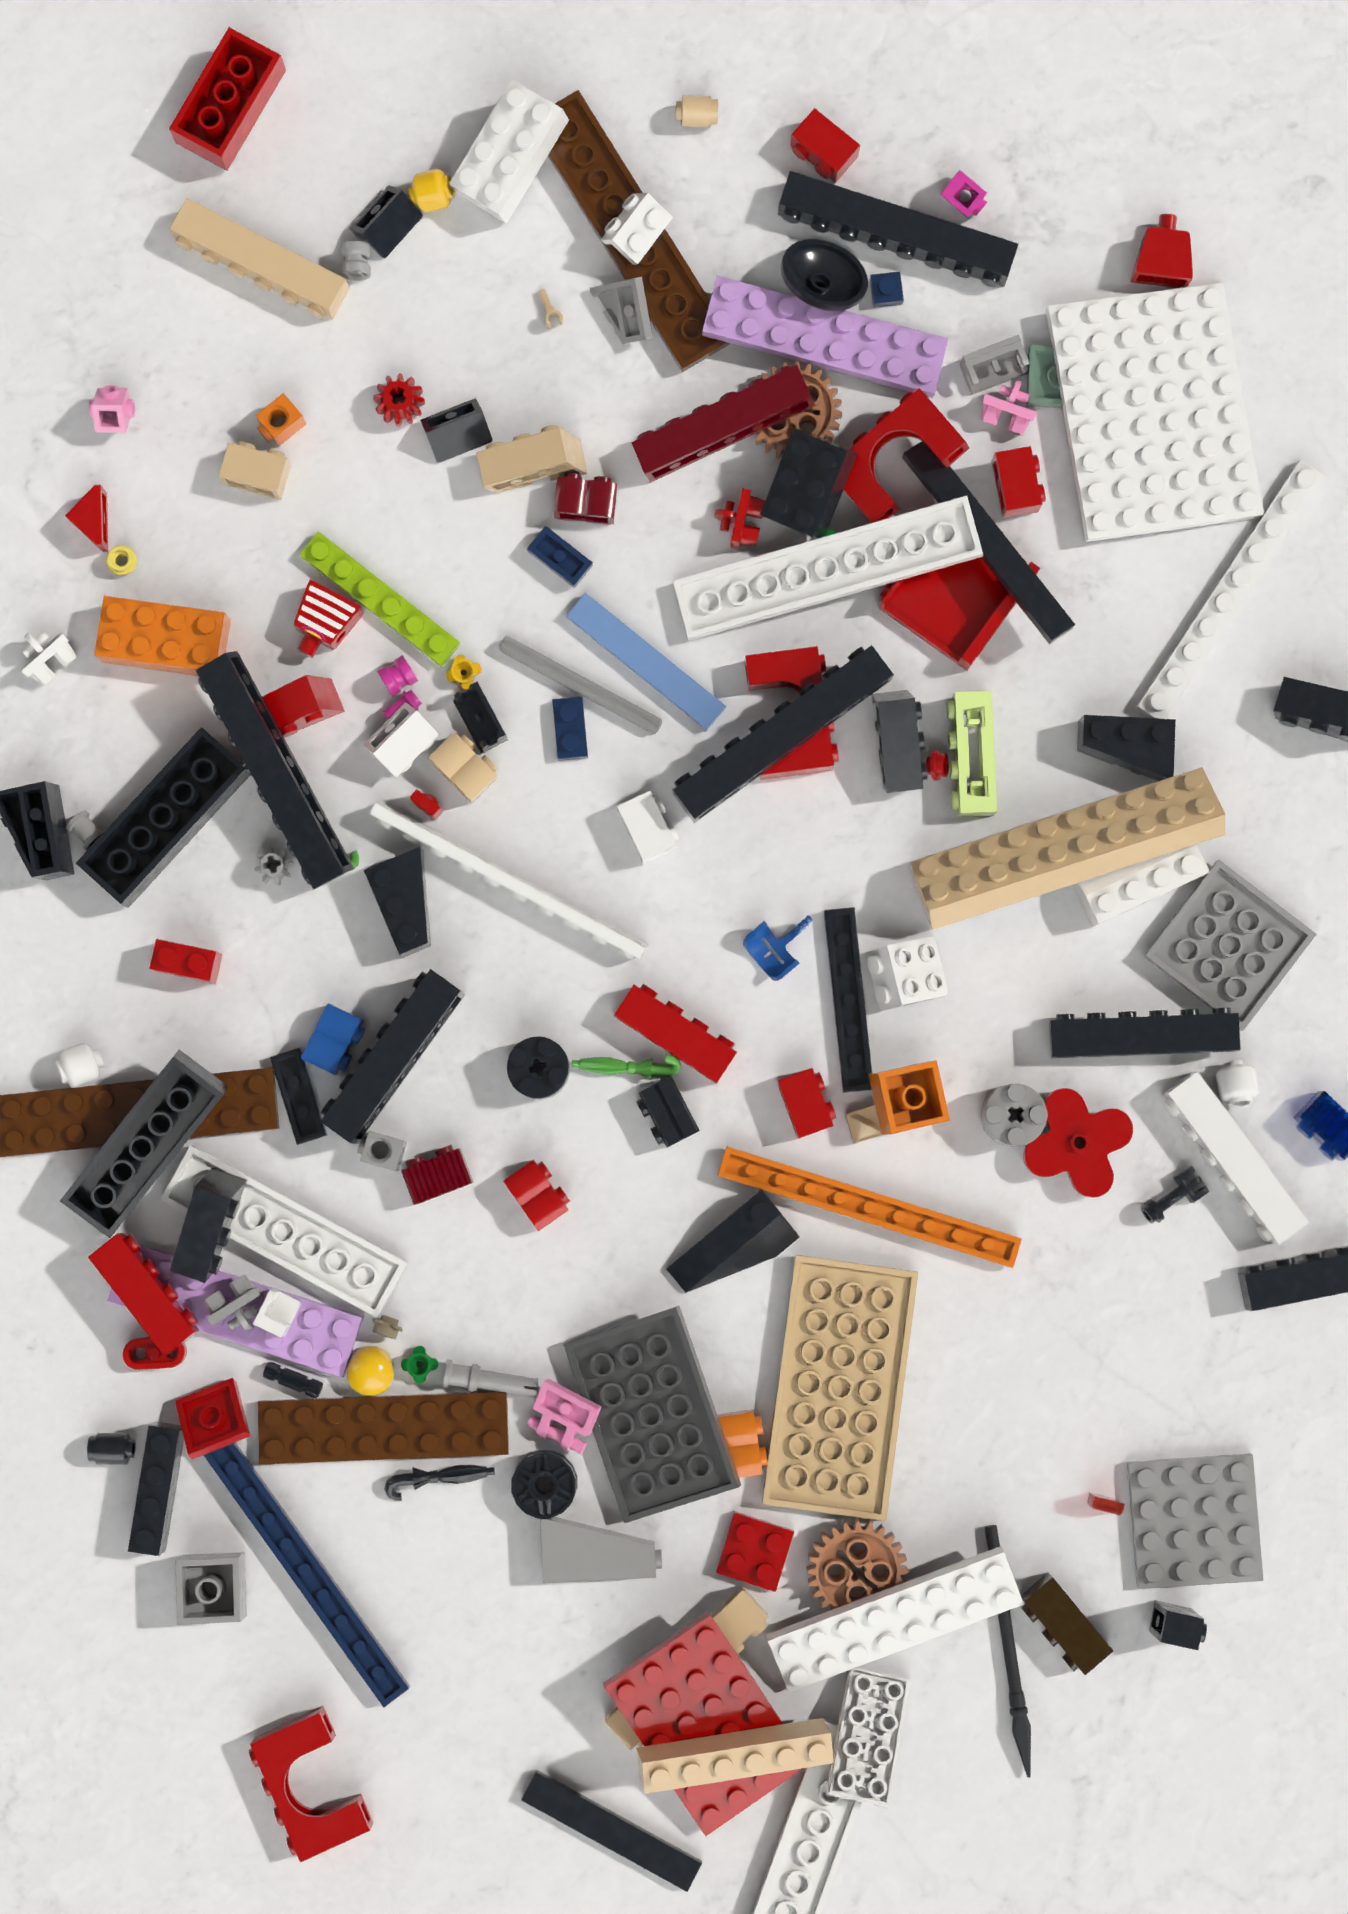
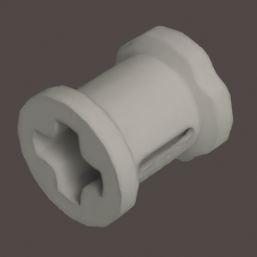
(84, 829)

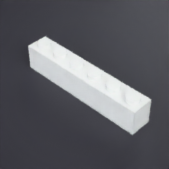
(1234, 1158)

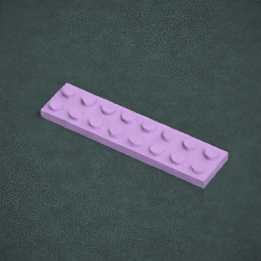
(824, 338)
(317, 1337)

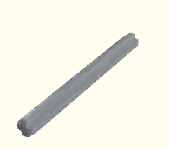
(580, 685)

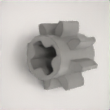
(266, 861)

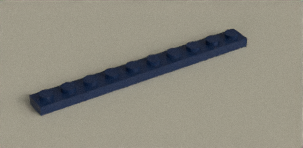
(308, 1573)

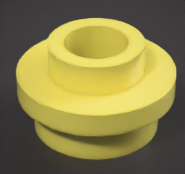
(117, 552)

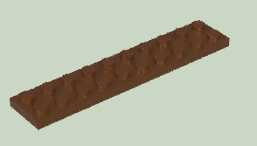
(600, 187)
(90, 1114)

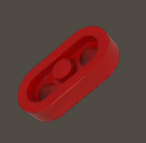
(153, 1358)

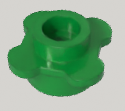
(410, 1364)

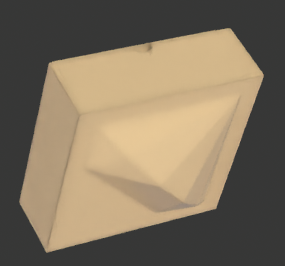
(863, 1124)

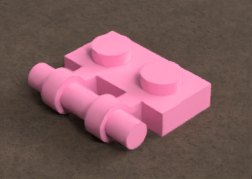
(567, 1409)

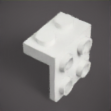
(906, 973)

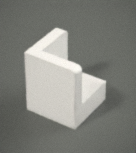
(277, 1313)

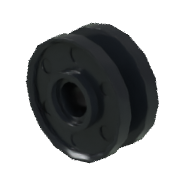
(537, 1502)

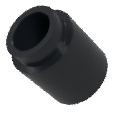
(111, 1448)

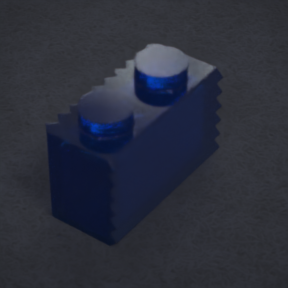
(1326, 1123)

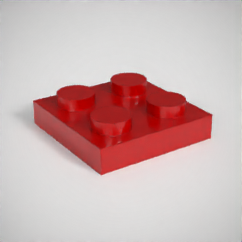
(212, 1418)
(755, 1551)

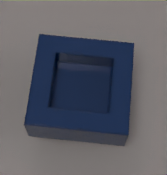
(886, 289)

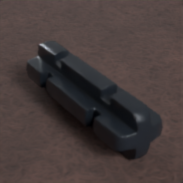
(292, 1379)

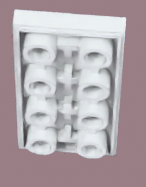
(868, 1736)

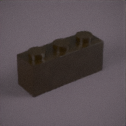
(1065, 1625)

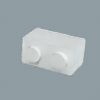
(401, 739)
(647, 826)

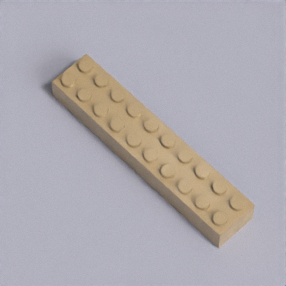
(1068, 848)

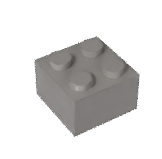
(210, 1588)

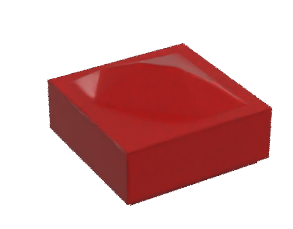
(427, 803)

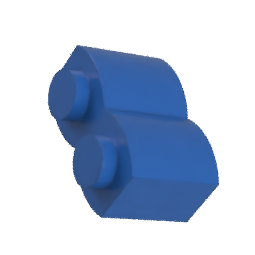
(333, 1039)

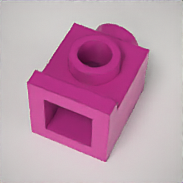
(952, 194)

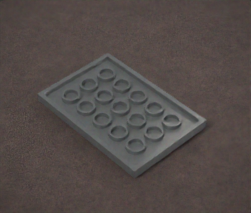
(654, 1416)

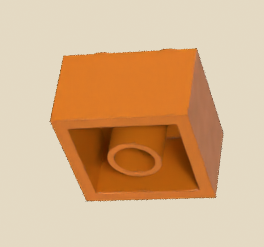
(909, 1097)

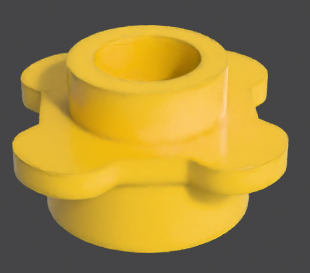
(461, 663)

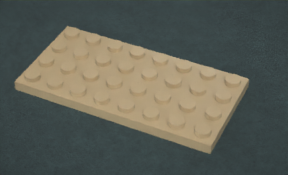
(840, 1388)

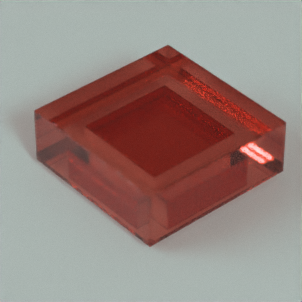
(1105, 1504)

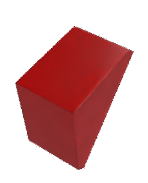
(91, 516)

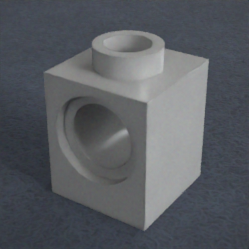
(395, 1154)

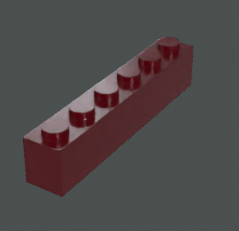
(723, 423)

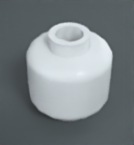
(79, 1065)
(1237, 1084)

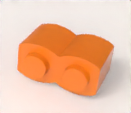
(741, 1436)

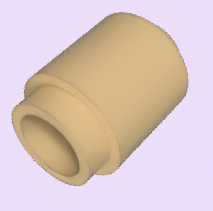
(697, 111)

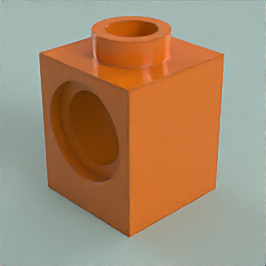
(280, 407)

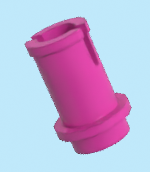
(408, 697)

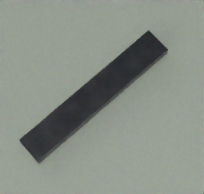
(848, 999)
(611, 1830)

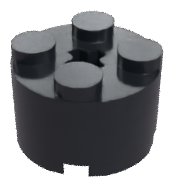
(522, 1060)

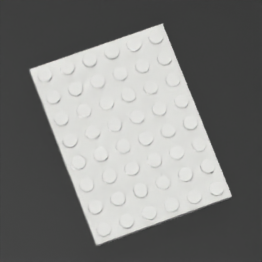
(1154, 412)

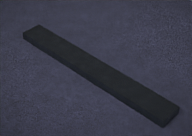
(997, 550)

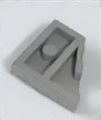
(625, 309)

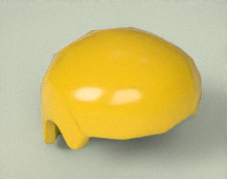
(370, 1371)

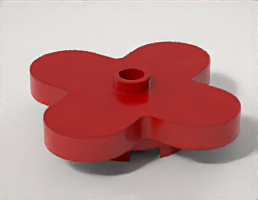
(1055, 1150)

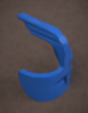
(757, 949)

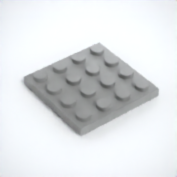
(1230, 944)
(1195, 1521)

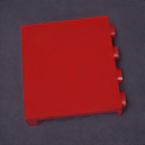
(951, 608)

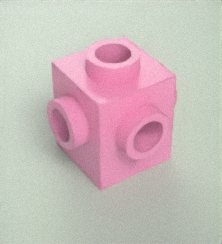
(111, 409)

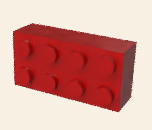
(227, 99)

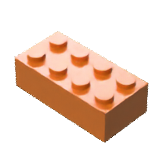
(159, 635)

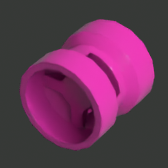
(397, 675)

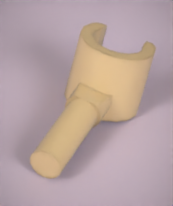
(550, 311)

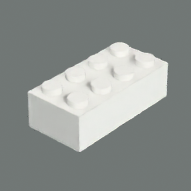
(509, 151)

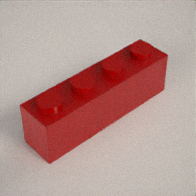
(675, 1033)
(144, 1293)

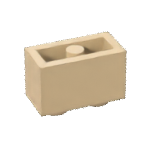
(255, 469)

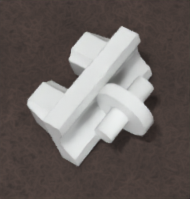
(37, 666)

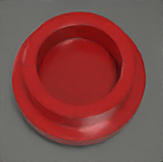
(937, 765)

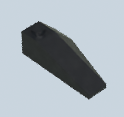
(740, 1241)

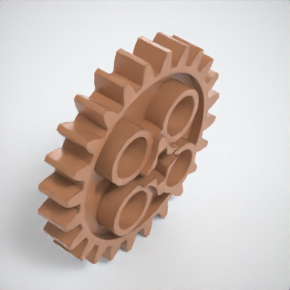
(823, 423)
(877, 1551)

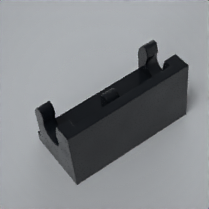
(479, 718)

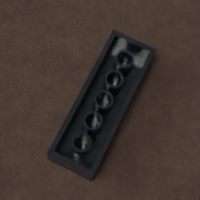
(163, 818)
(392, 1057)
(144, 1143)

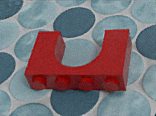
(912, 418)
(794, 670)
(308, 1829)

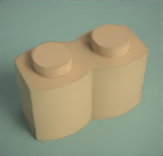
(463, 766)

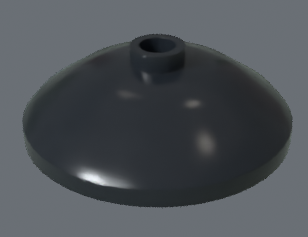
(824, 275)

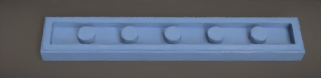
(646, 661)

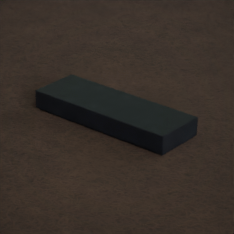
(298, 1096)

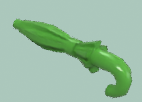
(645, 1068)

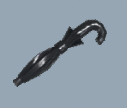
(454, 1474)

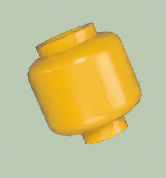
(431, 190)

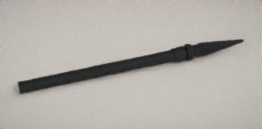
(1020, 1724)

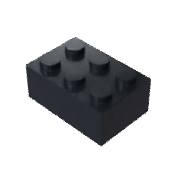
(808, 483)

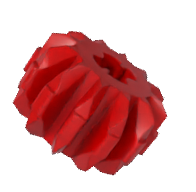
(401, 410)

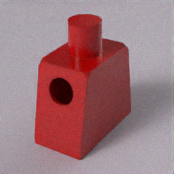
(1164, 256)

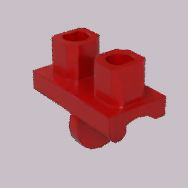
(741, 533)

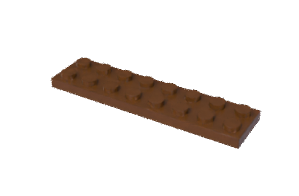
(383, 1427)

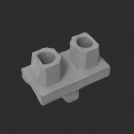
(245, 1294)

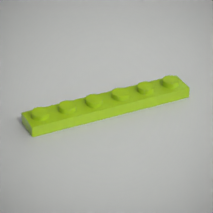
(380, 599)

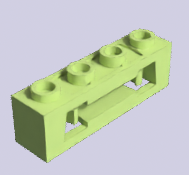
(970, 704)

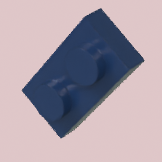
(560, 556)
(570, 728)

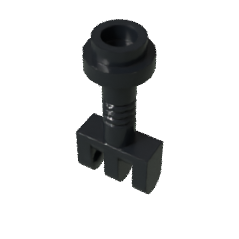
(1154, 1210)

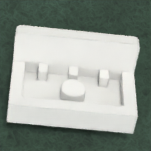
(636, 226)

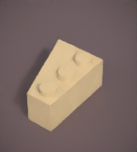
(530, 459)

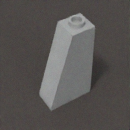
(594, 1554)

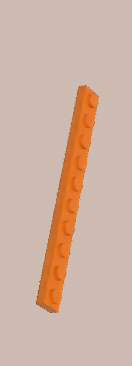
(869, 1207)

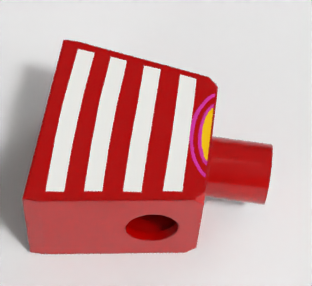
(324, 618)

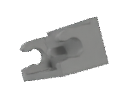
(994, 364)

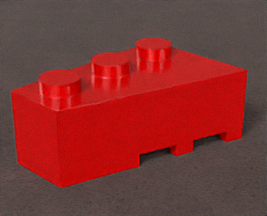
(303, 703)

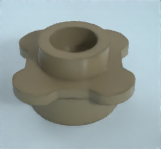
(386, 1327)

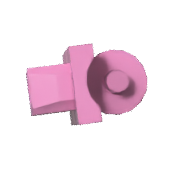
(994, 406)

